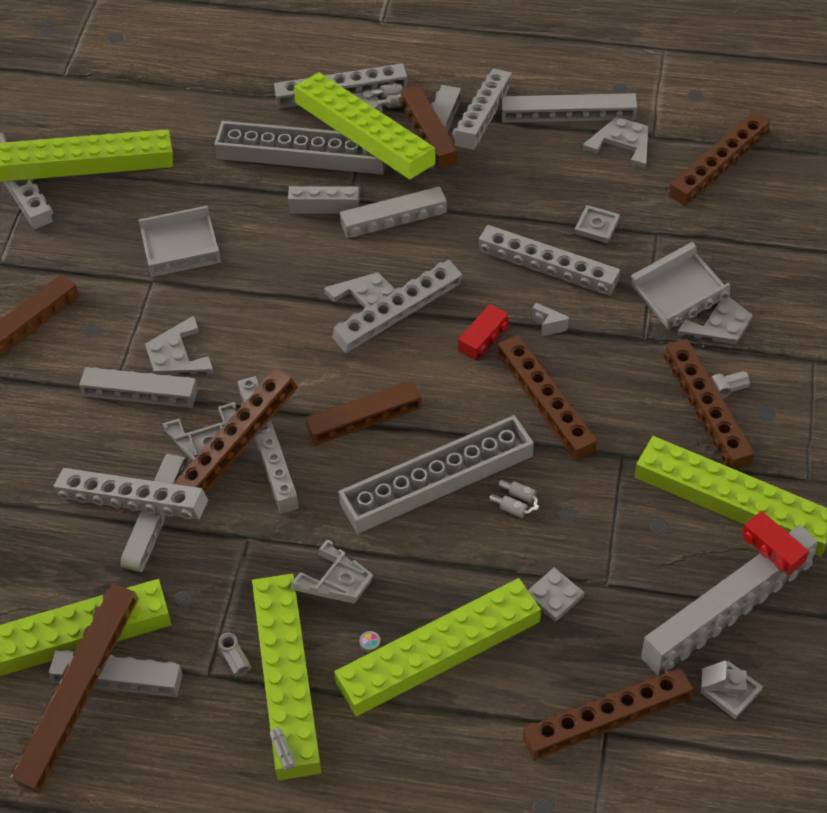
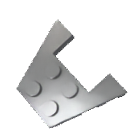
(625, 135)
(364, 289)
(724, 324)
(169, 354)
(194, 442)
(343, 580)

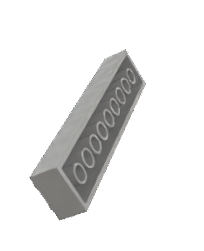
(293, 147)
(435, 474)
(719, 608)

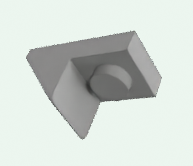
(551, 320)
(721, 679)

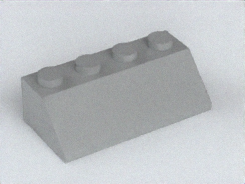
(322, 199)

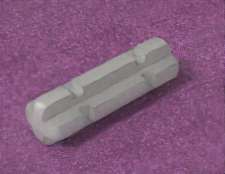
(282, 748)

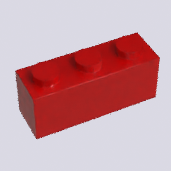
(483, 332)
(775, 543)

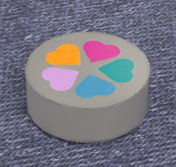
(369, 641)

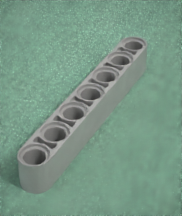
(149, 525)

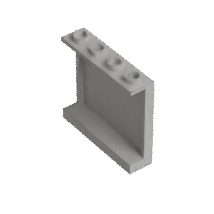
(179, 241)
(679, 286)

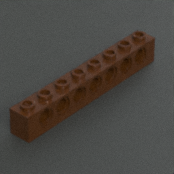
(719, 158)
(547, 398)
(709, 405)
(238, 431)
(641, 707)

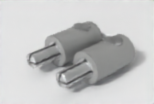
(391, 93)
(513, 506)

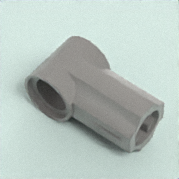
(730, 383)
(234, 655)

